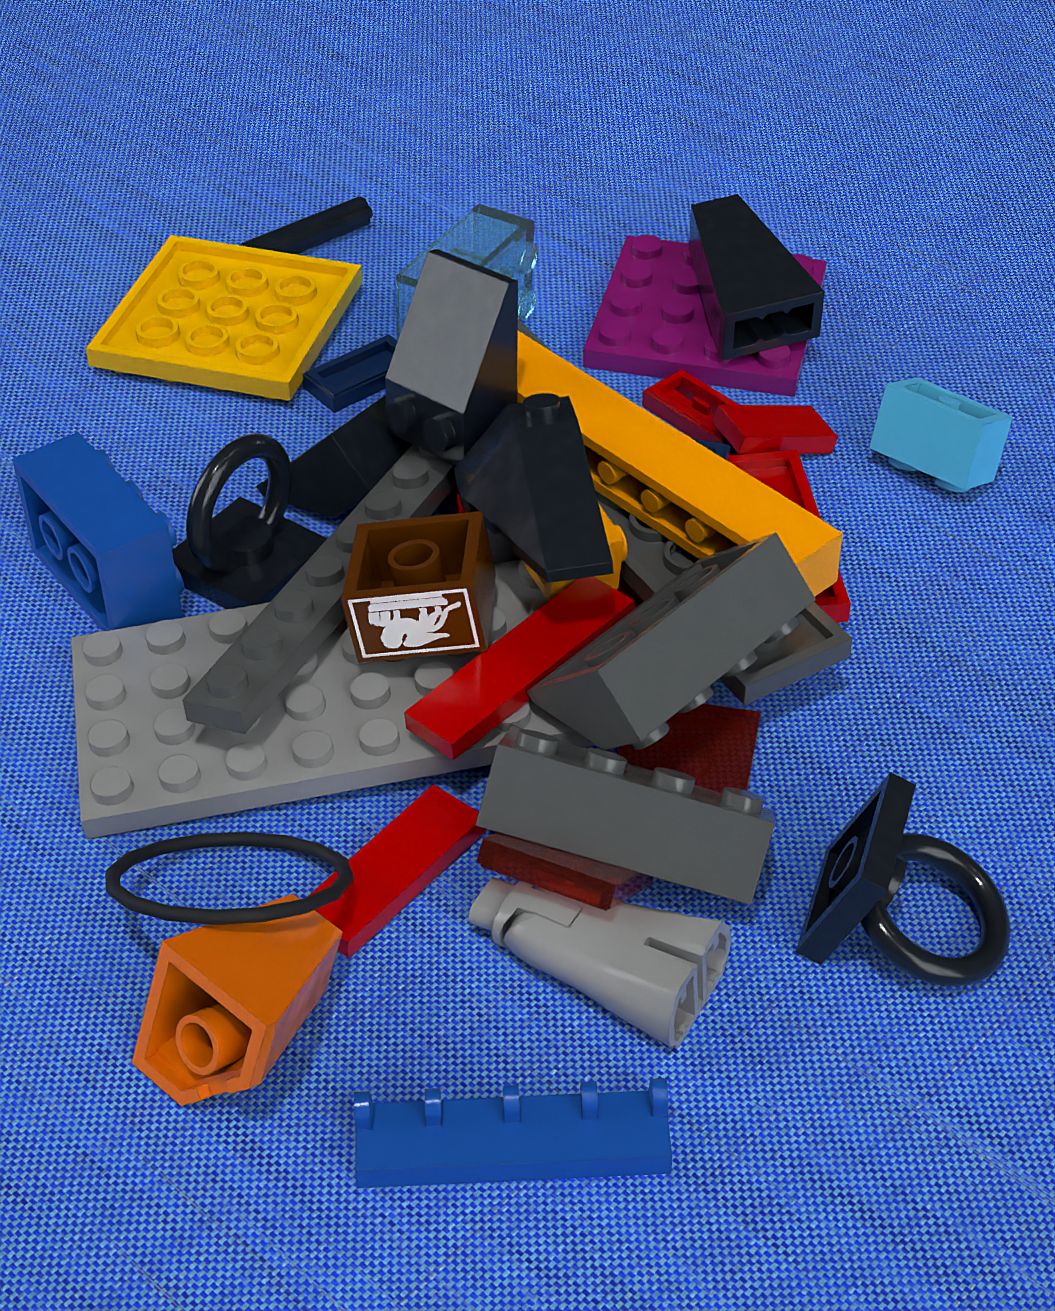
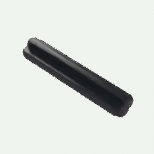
(315, 228)

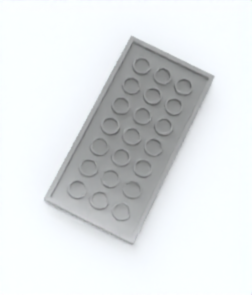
(321, 736)

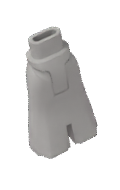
(631, 959)

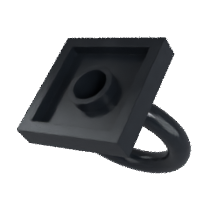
(246, 548)
(864, 874)

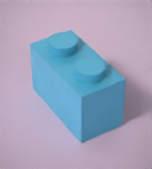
(940, 434)

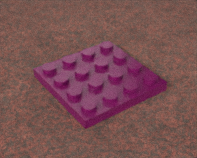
(658, 324)

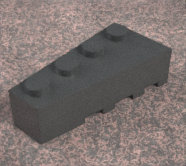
(627, 814)

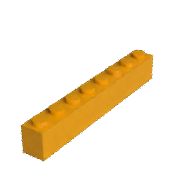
(674, 479)

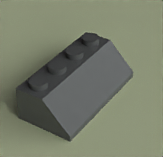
(677, 645)

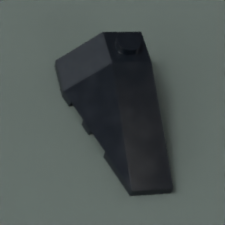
(344, 464)
(538, 489)

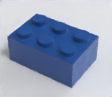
(99, 535)

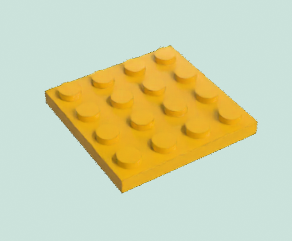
(226, 317)

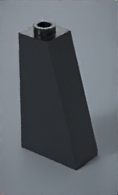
(750, 281)

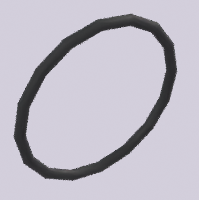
(234, 915)

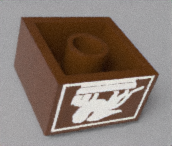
(420, 587)

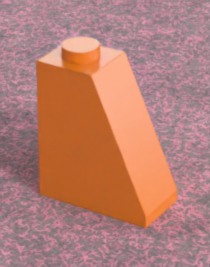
(231, 1002)

